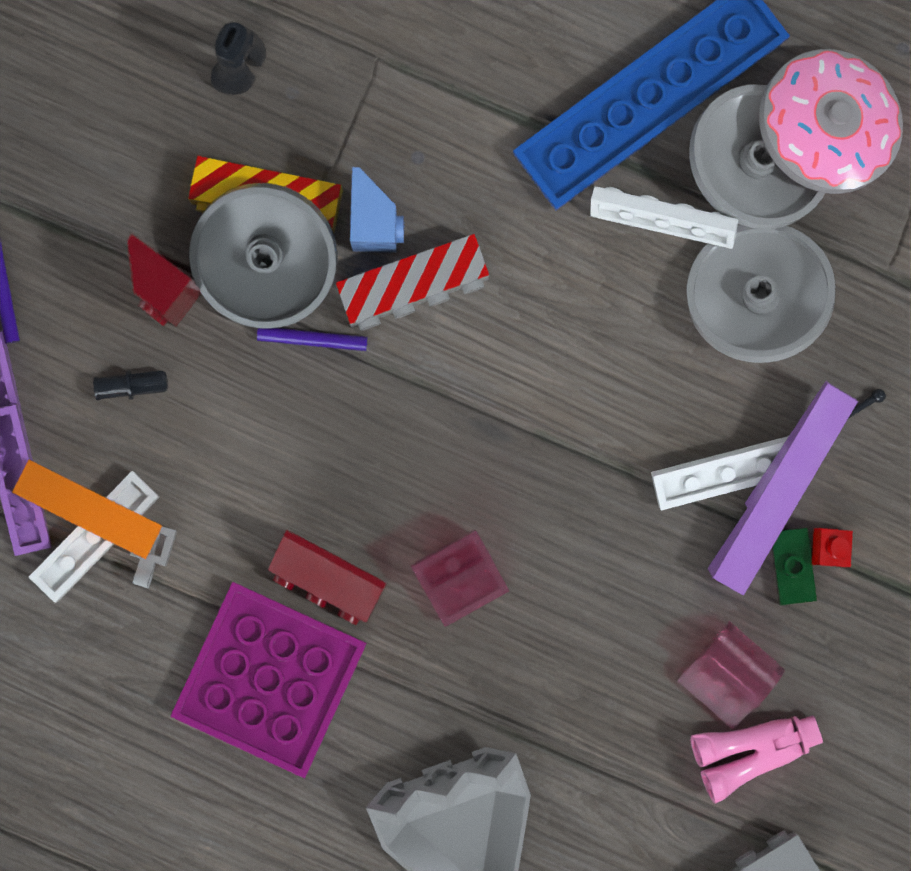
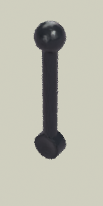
(877, 396)

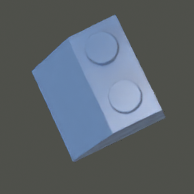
(373, 217)

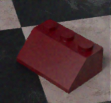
(163, 288)
(326, 578)

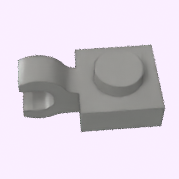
(158, 554)

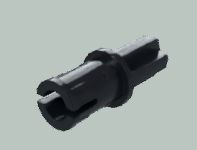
(130, 385)

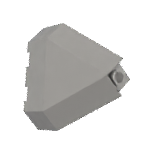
(456, 815)

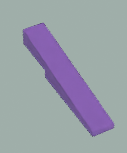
(781, 489)
(24, 519)

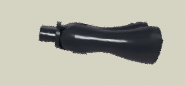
(234, 49)

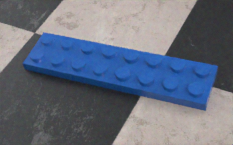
(648, 97)

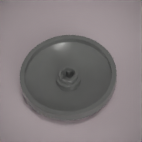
(263, 255)

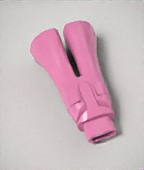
(774, 746)

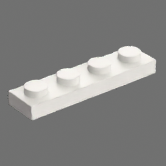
(663, 217)
(714, 474)
(82, 548)

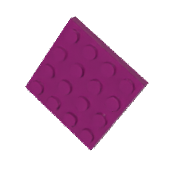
(268, 680)

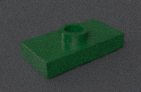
(794, 567)

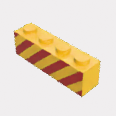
(216, 177)

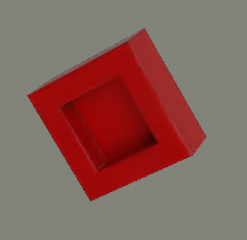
(832, 547)

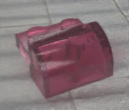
(459, 578)
(731, 675)

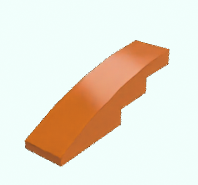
(87, 509)

